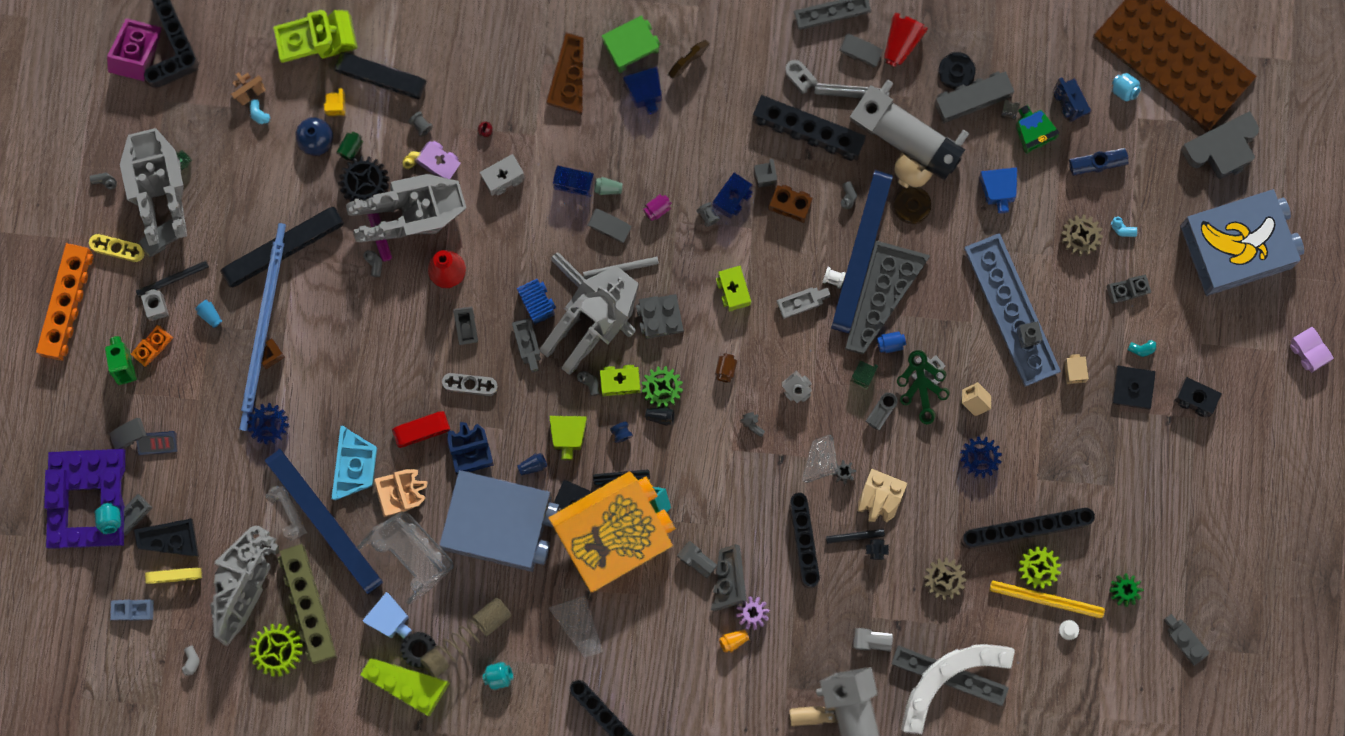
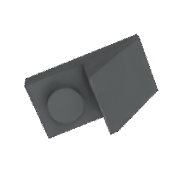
(465, 325)

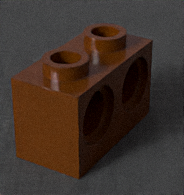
(788, 208)

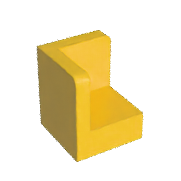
(335, 104)

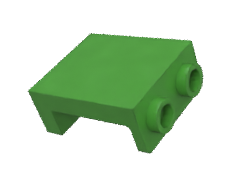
(630, 42)

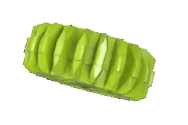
(284, 646)

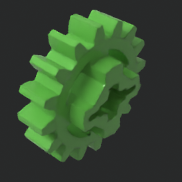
(654, 382)

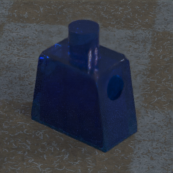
(644, 89)

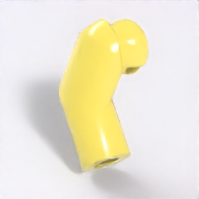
(409, 161)

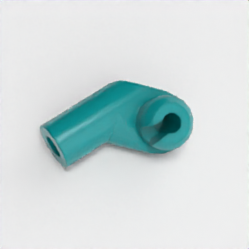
(1143, 350)

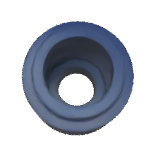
(891, 342)

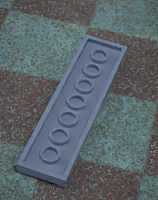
(1010, 307)

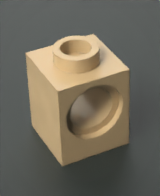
(1076, 369)

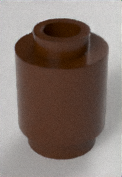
(725, 368)

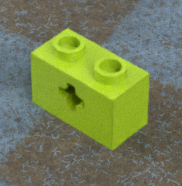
(734, 277)
(628, 386)

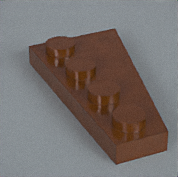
(567, 82)

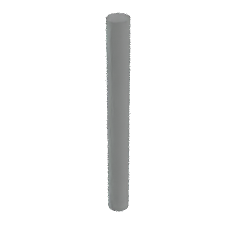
(624, 267)

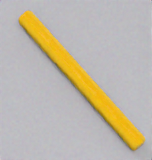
(1047, 599)

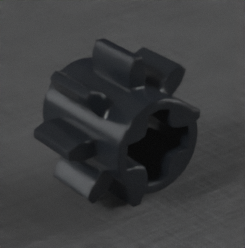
(877, 549)

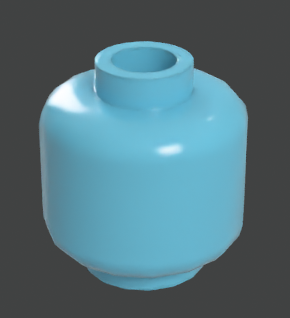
(1126, 87)

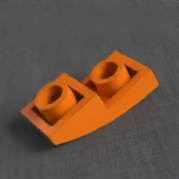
(152, 345)

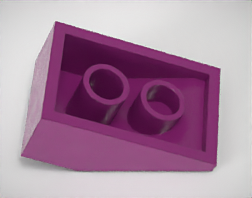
(133, 49)

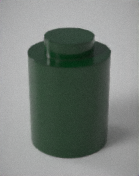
(350, 146)

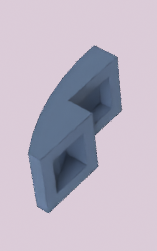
(132, 609)

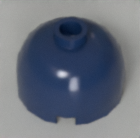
(314, 136)

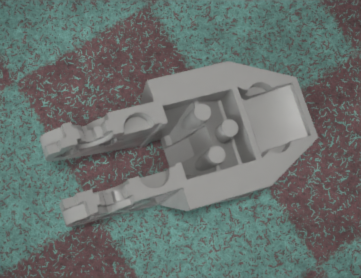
(152, 170)
(425, 203)
(606, 300)
(240, 582)

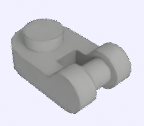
(795, 70)

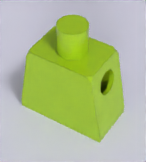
(568, 434)

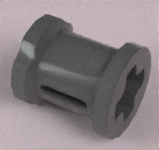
(420, 124)
(708, 214)

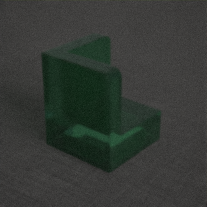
(864, 374)

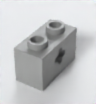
(508, 167)

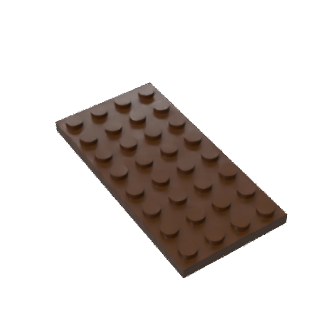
(1175, 58)

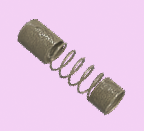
(486, 620)

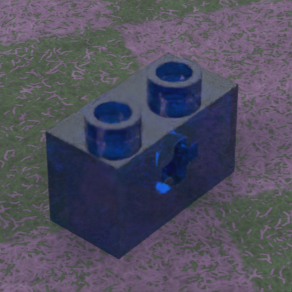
(733, 186)

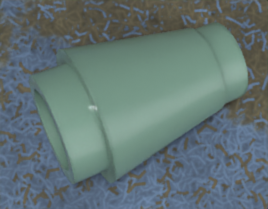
(607, 186)

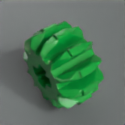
(1119, 592)

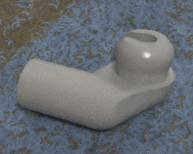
(192, 662)

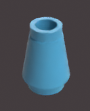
(208, 313)

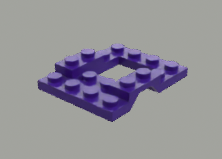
(82, 472)

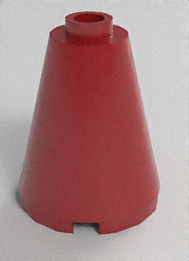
(902, 39)
(446, 269)

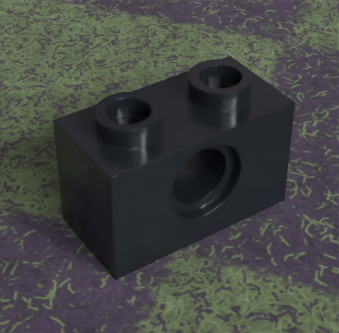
(1208, 396)

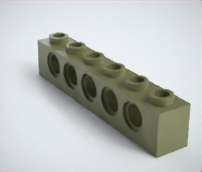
(326, 650)

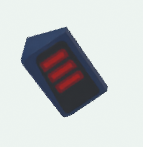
(157, 443)

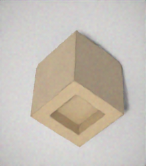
(976, 399)

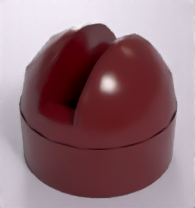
(489, 129)

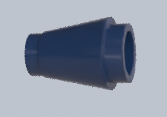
(533, 464)

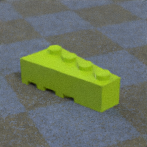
(409, 686)

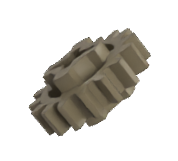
(1088, 232)
(941, 569)

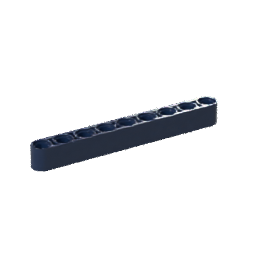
(861, 252)
(324, 521)

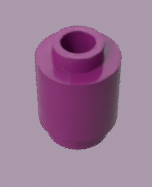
(657, 207)

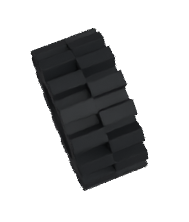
(408, 644)

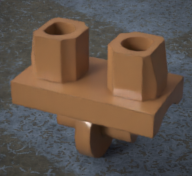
(255, 84)

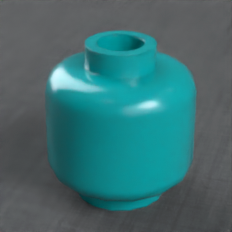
(107, 518)
(498, 675)

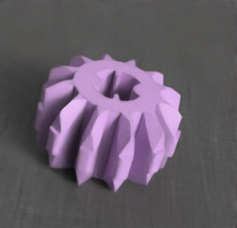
(759, 611)

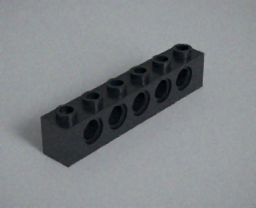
(785, 112)

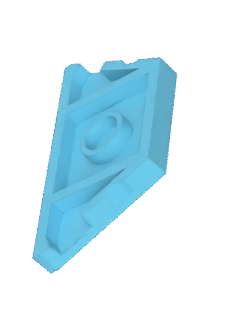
(353, 464)

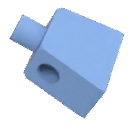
(388, 618)

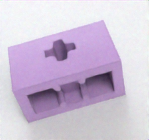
(427, 160)

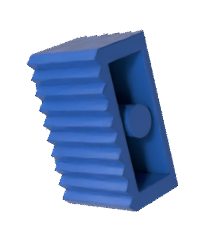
(536, 301)

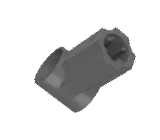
(881, 412)
(693, 556)

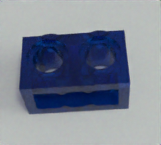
(573, 181)

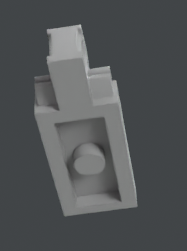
(802, 301)

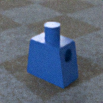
(999, 187)

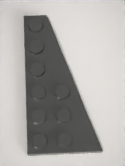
(885, 283)

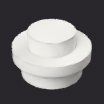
(1069, 630)

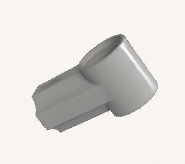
(866, 639)

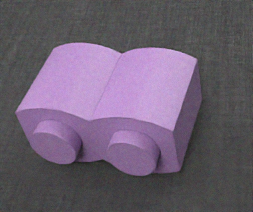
(1311, 350)

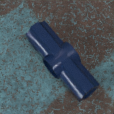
(1087, 164)

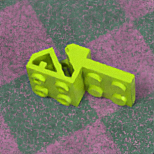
(316, 35)

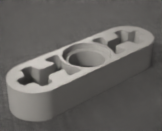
(455, 387)

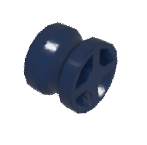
(621, 432)

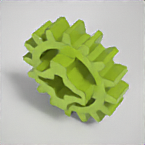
(1048, 570)

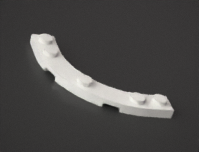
(942, 670)

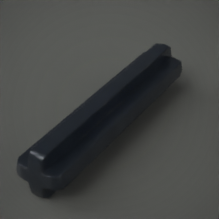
(605, 478)

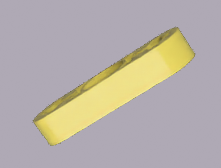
(130, 246)
(173, 575)

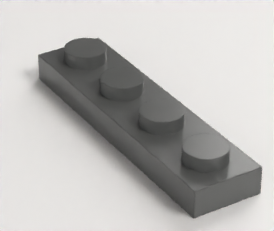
(830, 12)

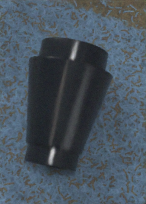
(660, 415)

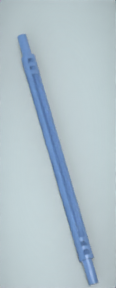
(262, 327)

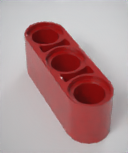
(421, 429)

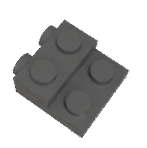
(659, 316)

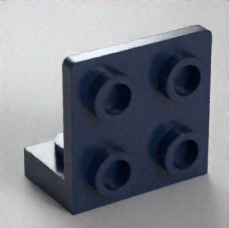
(1071, 98)

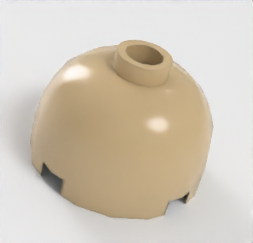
(911, 172)

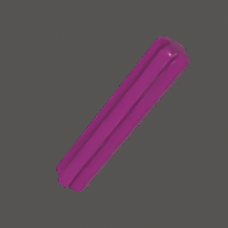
(382, 245)

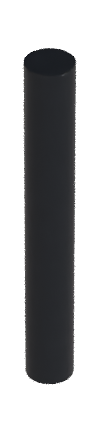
(855, 536)

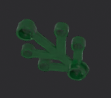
(922, 384)

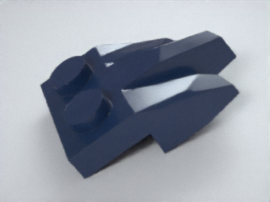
(469, 448)

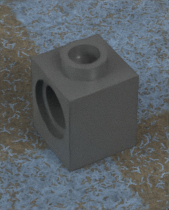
(1029, 334)

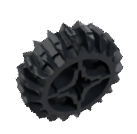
(367, 174)

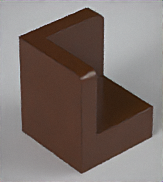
(271, 354)

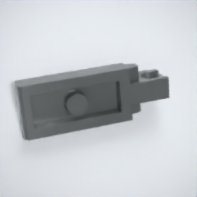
(527, 343)
(1186, 640)

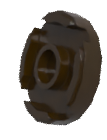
(912, 205)

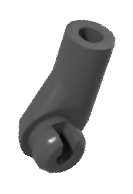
(104, 178)
(850, 197)

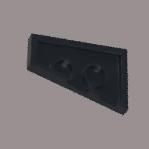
(170, 537)

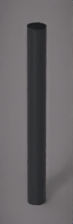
(173, 278)

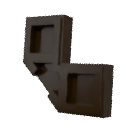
(695, 53)

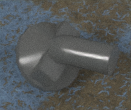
(750, 420)

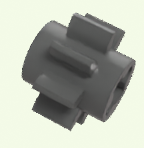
(843, 466)

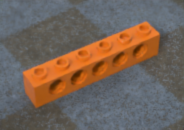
(71, 255)

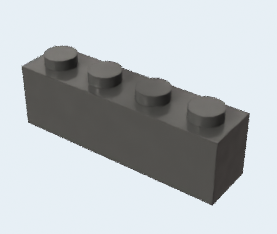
(974, 97)

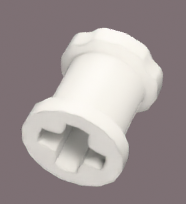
(834, 277)

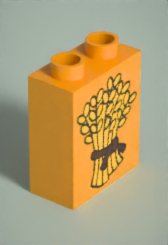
(613, 530)

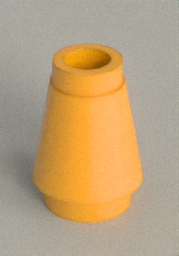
(733, 640)

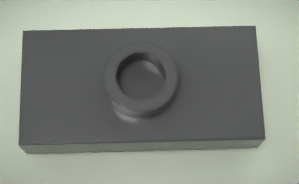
(135, 512)

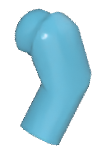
(256, 114)
(1123, 231)

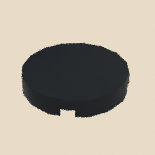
(956, 70)

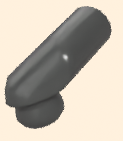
(375, 261)
(589, 380)

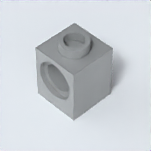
(157, 312)

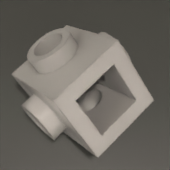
(796, 380)

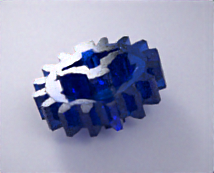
(274, 419)
(974, 452)

